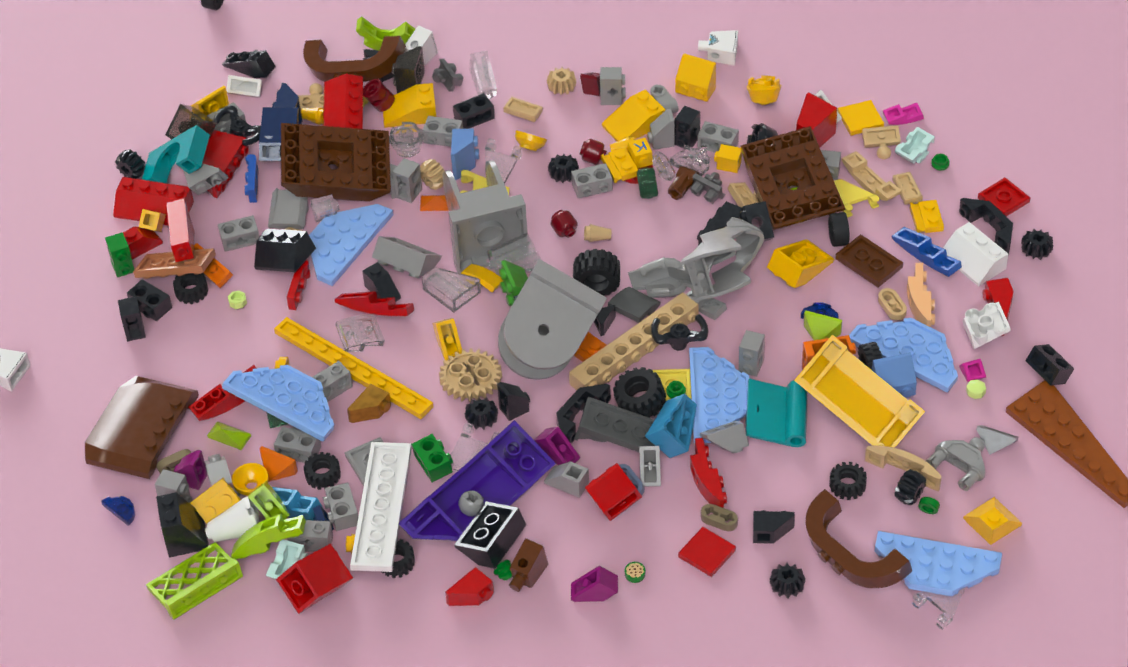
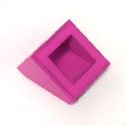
(973, 370)

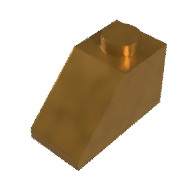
(369, 405)

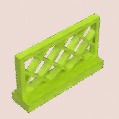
(201, 587)

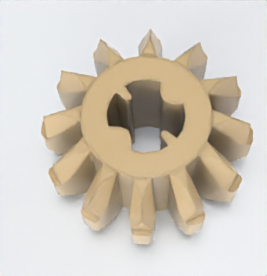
(561, 81)
(432, 174)

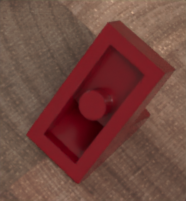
(590, 83)

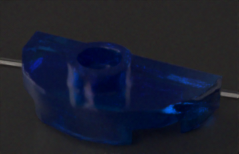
(820, 308)
(121, 508)

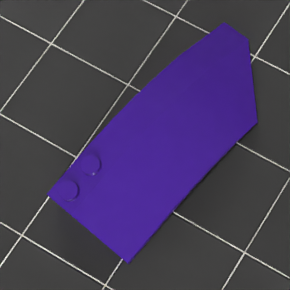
(497, 472)

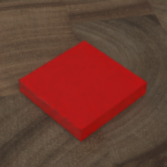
(1005, 196)
(707, 551)

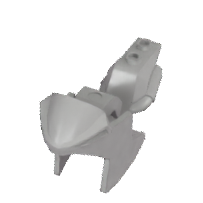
(671, 277)

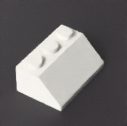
(978, 254)

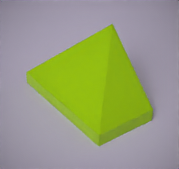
(821, 326)
(229, 435)

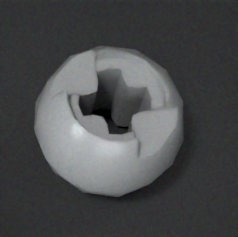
(471, 503)

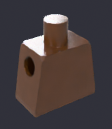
(528, 565)

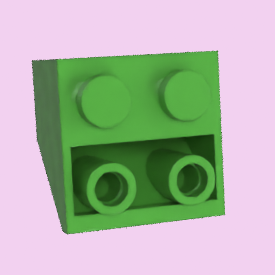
(513, 280)

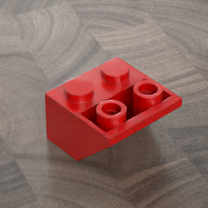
(613, 491)

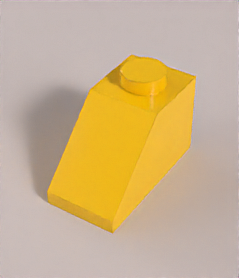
(447, 337)

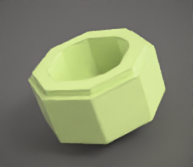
(237, 299)
(976, 389)

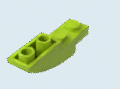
(261, 535)

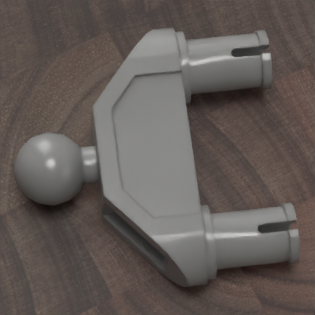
(963, 456)

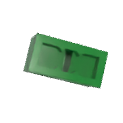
(119, 254)
(432, 457)

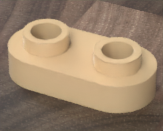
(895, 307)

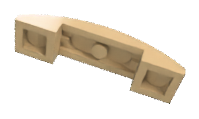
(868, 179)
(903, 460)

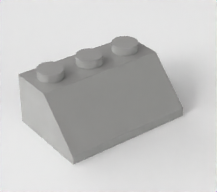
(405, 256)

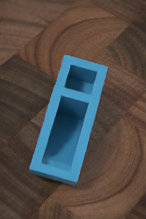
(297, 504)

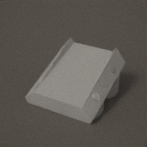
(287, 210)

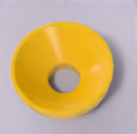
(529, 141)
(246, 474)

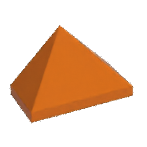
(433, 203)
(277, 464)

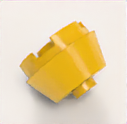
(764, 89)

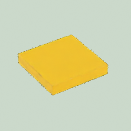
(860, 116)

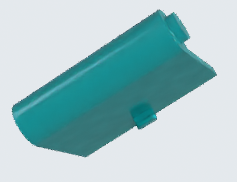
(780, 413)

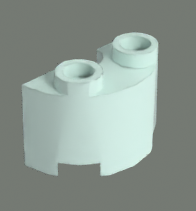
(916, 146)
(286, 555)

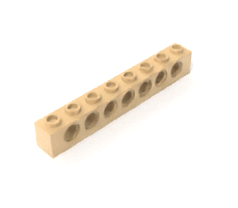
(632, 344)

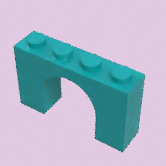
(185, 150)

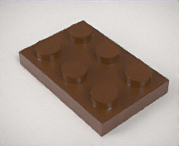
(869, 260)

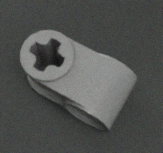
(663, 97)

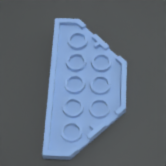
(343, 238)
(927, 346)
(716, 390)
(285, 395)
(940, 565)

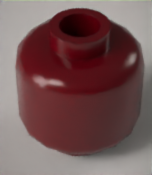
(592, 151)
(564, 223)

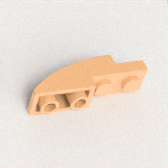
(919, 298)

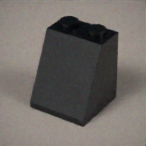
(181, 525)

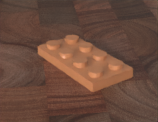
(164, 264)

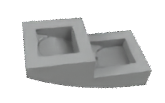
(710, 307)

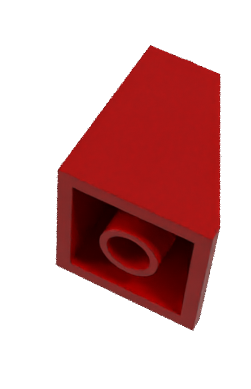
(819, 116)
(314, 578)

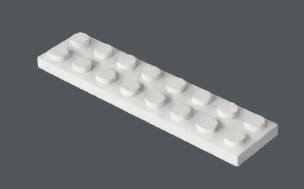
(381, 507)

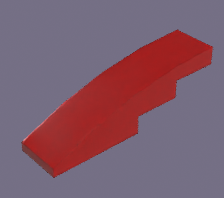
(369, 303)

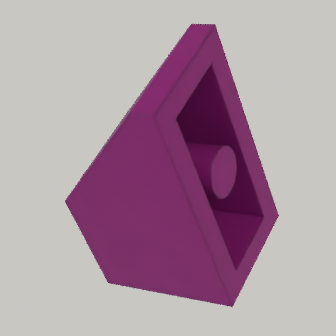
(557, 446)
(193, 468)
(594, 586)

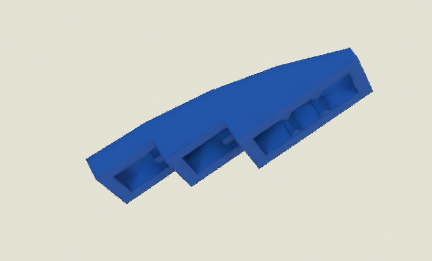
(922, 248)

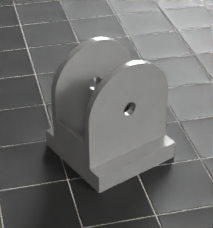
(482, 217)
(547, 322)

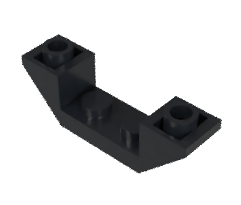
(974, 209)
(576, 403)

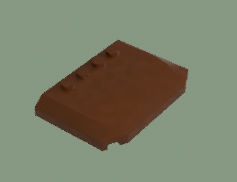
(137, 426)

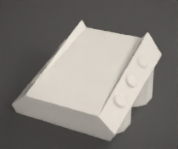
(985, 324)

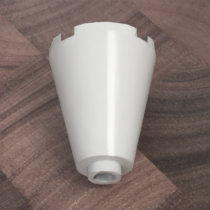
(233, 521)

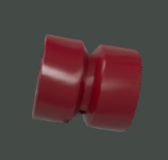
(378, 95)

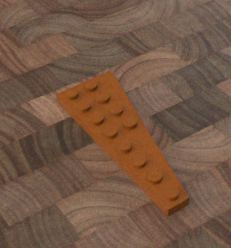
(1058, 426)

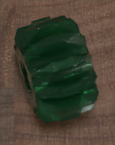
(647, 183)

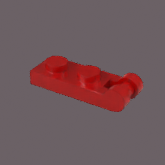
(297, 285)

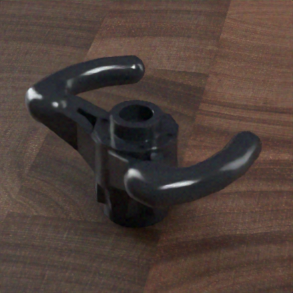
(238, 126)
(680, 334)

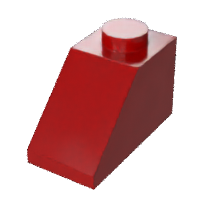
(141, 240)
(470, 590)

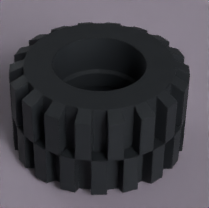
(597, 271)
(635, 382)

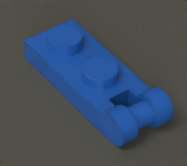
(251, 178)

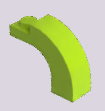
(374, 36)

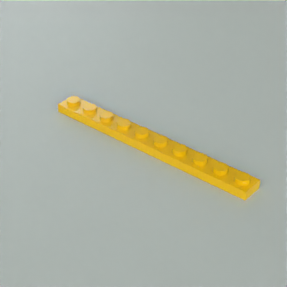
(359, 370)

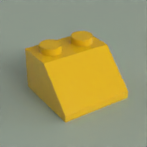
(696, 77)

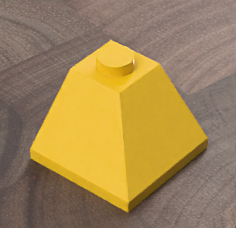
(213, 101)
(992, 520)

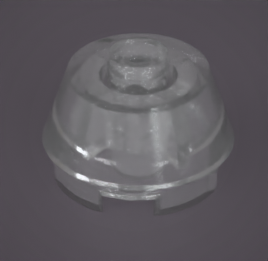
(406, 139)

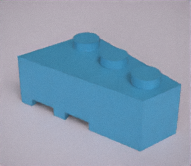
(673, 426)

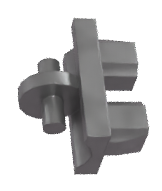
(447, 75)
(710, 184)

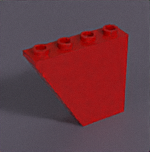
(226, 153)

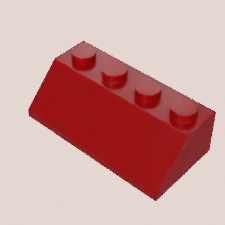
(343, 102)
(138, 194)

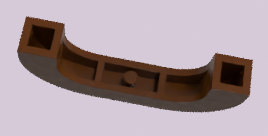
(372, 68)
(866, 574)

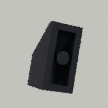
(379, 280)
(512, 400)

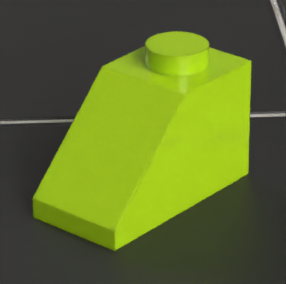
(268, 501)

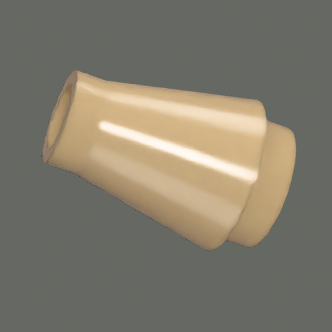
(596, 233)

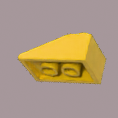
(411, 106)
(633, 116)
(798, 262)

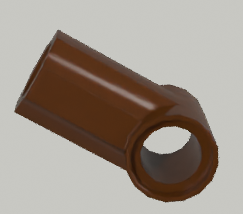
(682, 182)

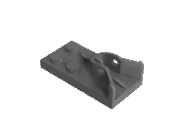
(613, 424)

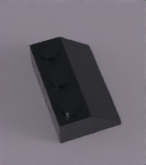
(282, 250)
(491, 534)

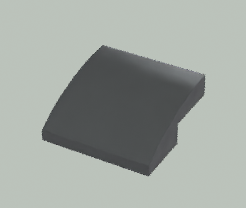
(634, 304)

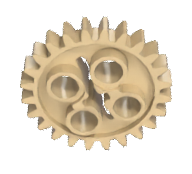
(461, 384)

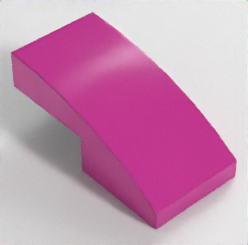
(897, 115)

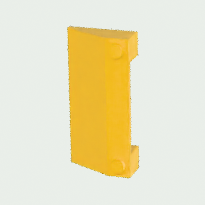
(858, 395)

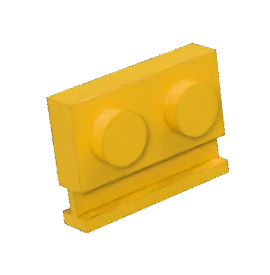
(620, 165)
(926, 216)
(215, 500)

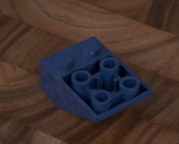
(271, 130)

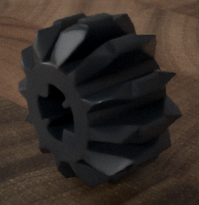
(130, 164)
(561, 167)
(1037, 244)
(481, 413)
(910, 487)
(787, 580)

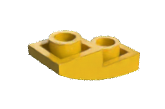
(487, 278)

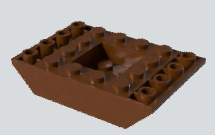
(358, 154)
(786, 162)

